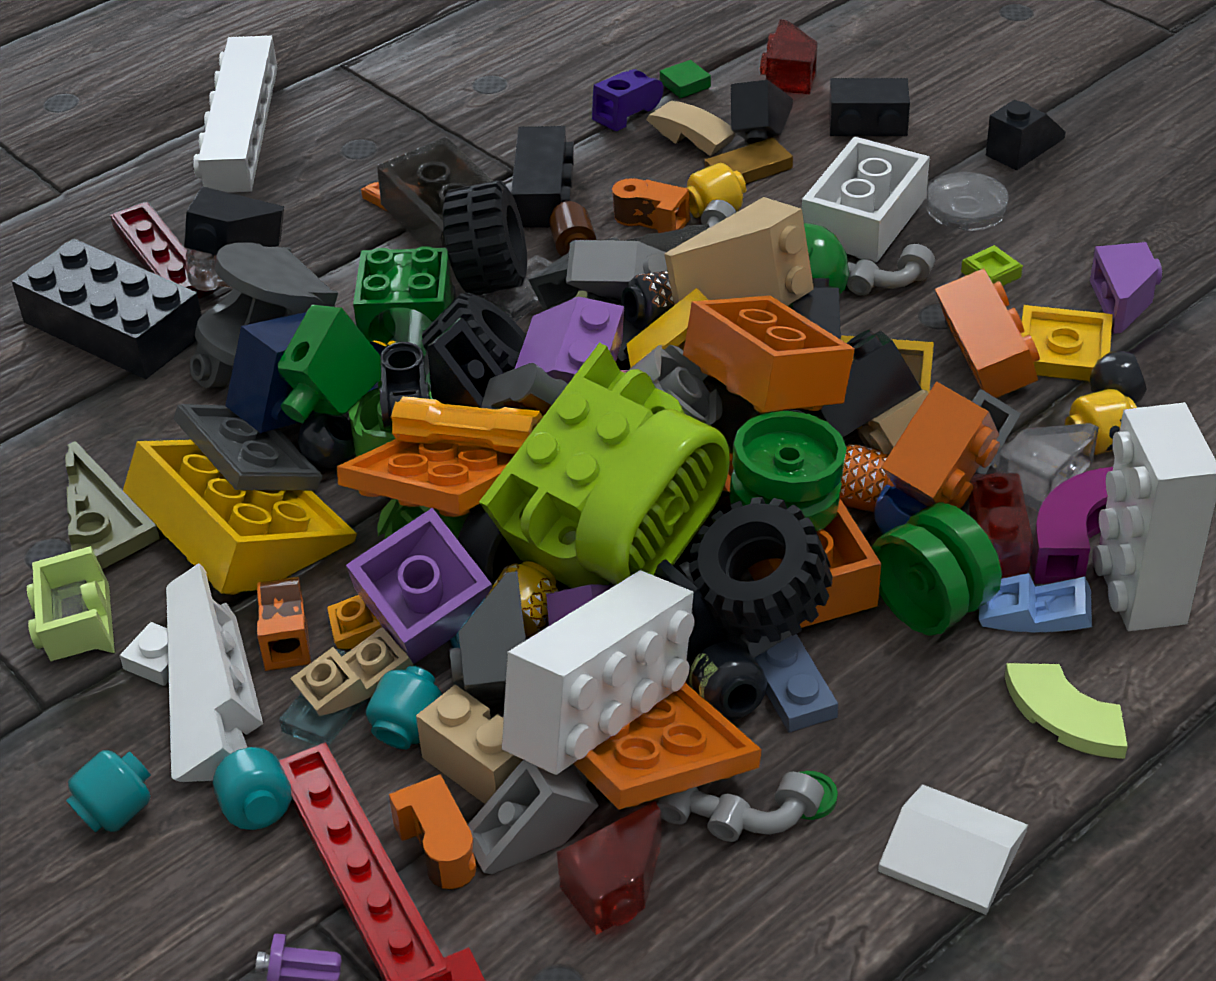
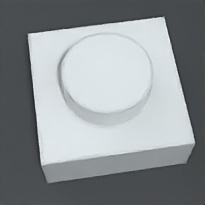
(148, 654)

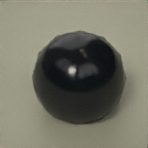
(1118, 372)
(326, 440)

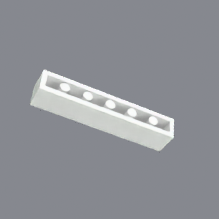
(237, 115)

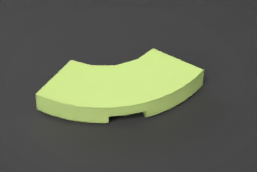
(1058, 706)

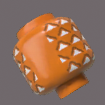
(863, 477)

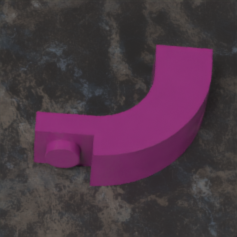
(1065, 526)

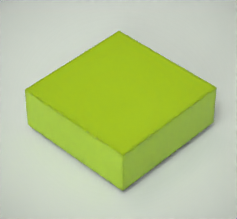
(996, 264)

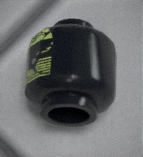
(728, 679)

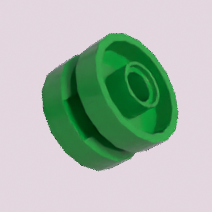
(790, 460)
(937, 568)

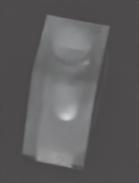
(1047, 458)

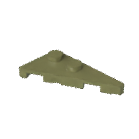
(102, 512)

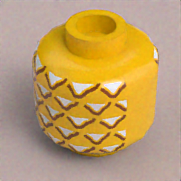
(534, 584)

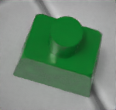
(327, 364)

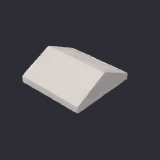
(952, 848)

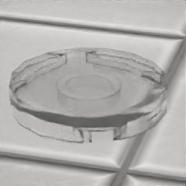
(967, 200)

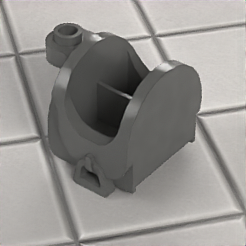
(265, 287)

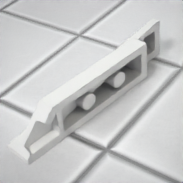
(208, 680)

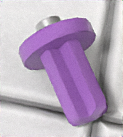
(297, 963)

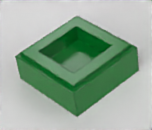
(685, 78)

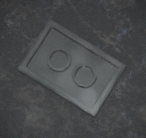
(243, 454)

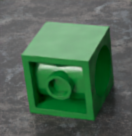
(401, 292)

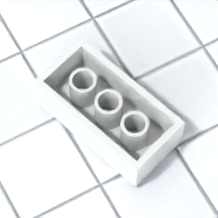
(1156, 516)
(596, 671)

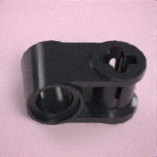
(401, 376)

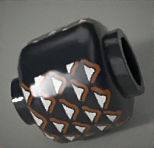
(647, 298)

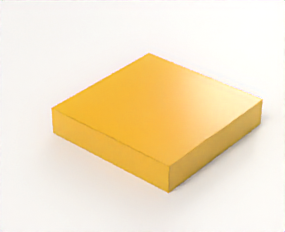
(1067, 340)

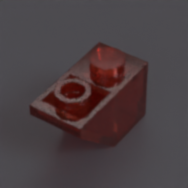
(790, 59)
(1001, 512)

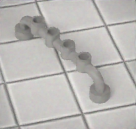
(913, 263)
(730, 814)

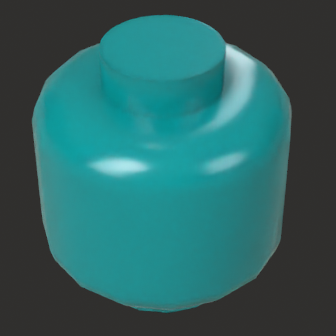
(397, 702)
(252, 788)
(109, 790)

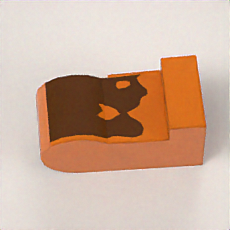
(651, 204)
(282, 618)
(435, 819)

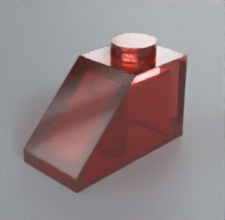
(612, 869)

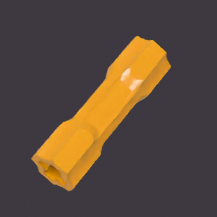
(433, 422)

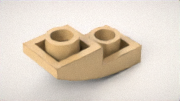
(683, 120)
(342, 681)

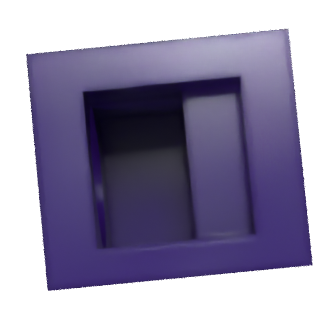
(624, 96)

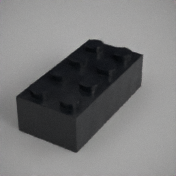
(108, 307)

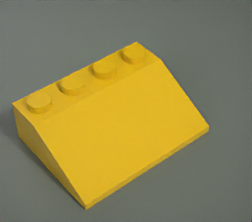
(228, 531)

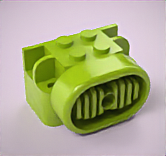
(609, 479)

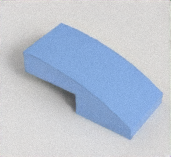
(1042, 608)

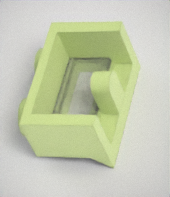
(70, 605)

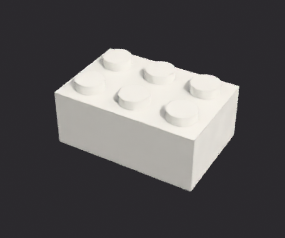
(868, 196)

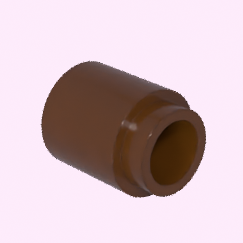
(570, 223)

